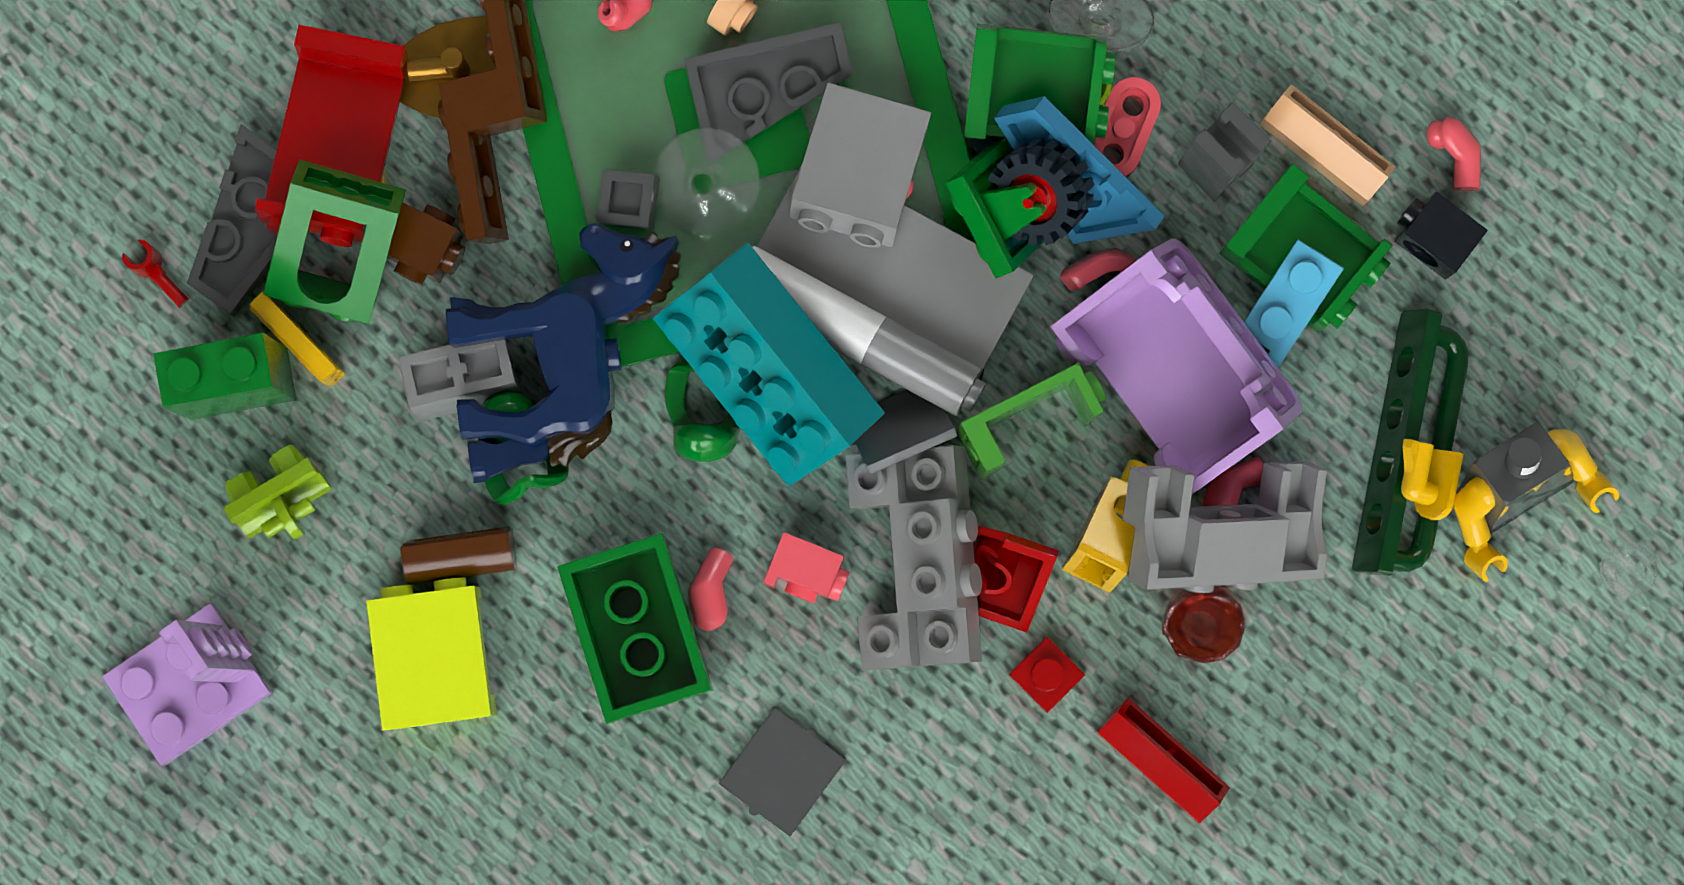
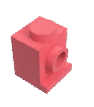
(807, 570)

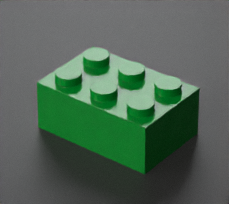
(635, 628)

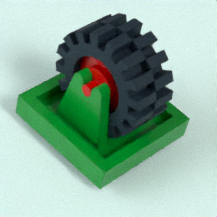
(1020, 199)

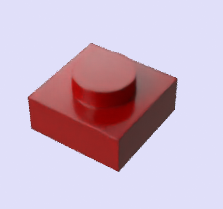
(1046, 674)

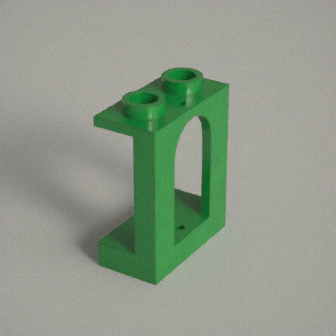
(344, 197)

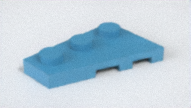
(1117, 203)

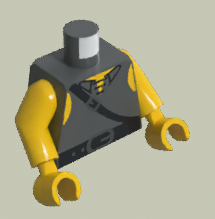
(1518, 479)

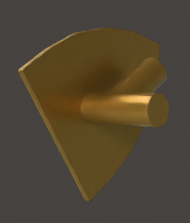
(442, 55)

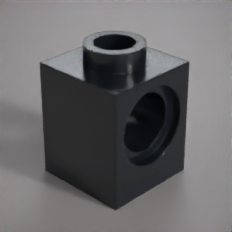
(1439, 234)

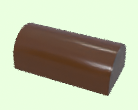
(459, 555)

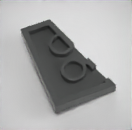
(766, 80)
(236, 243)

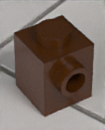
(425, 244)

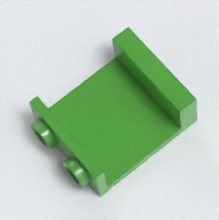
(976, 437)

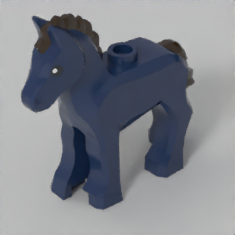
(571, 350)

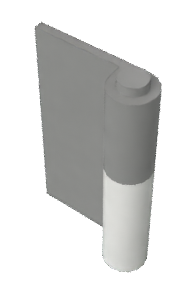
(906, 311)

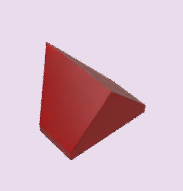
(1012, 576)

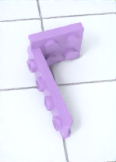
(187, 683)

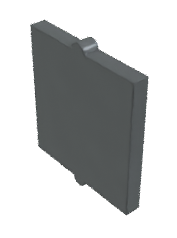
(903, 431)
(782, 771)

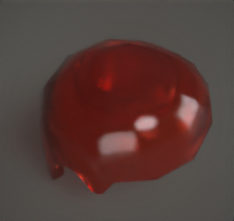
(1204, 624)

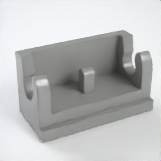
(447, 374)

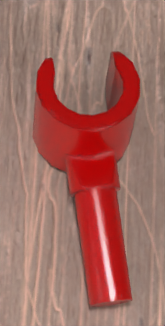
(152, 268)

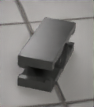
(1224, 151)

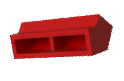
(1163, 760)

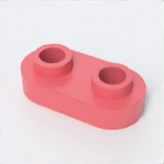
(1129, 132)

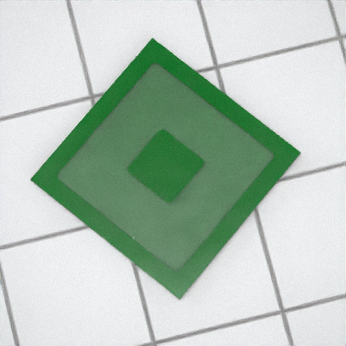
(628, 94)

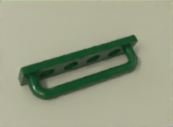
(1407, 390)

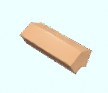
(1327, 145)

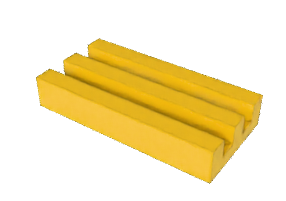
(296, 340)

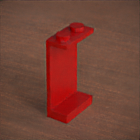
(336, 118)

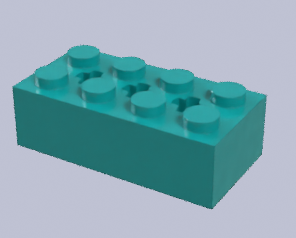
(769, 365)

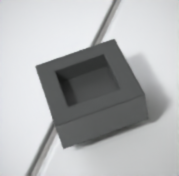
(628, 199)

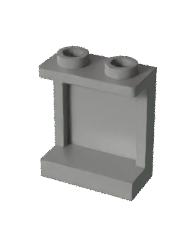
(859, 166)

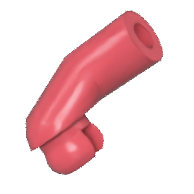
(622, 14)
(1463, 148)
(1228, 485)
(707, 591)

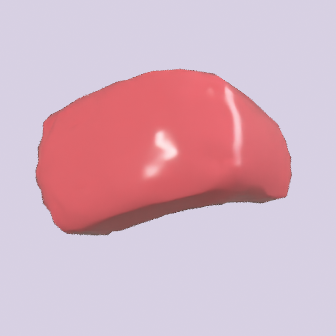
(1094, 266)

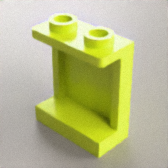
(429, 655)

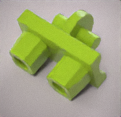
(280, 500)

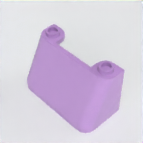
(1181, 362)

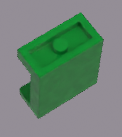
(1030, 64)
(1299, 212)

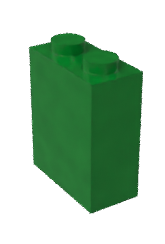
(224, 376)

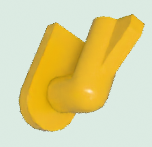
(1430, 478)

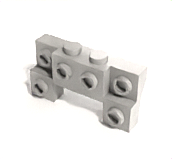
(1226, 543)
(931, 560)

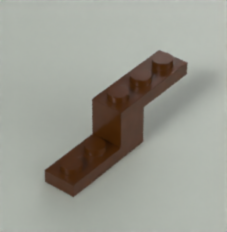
(488, 106)

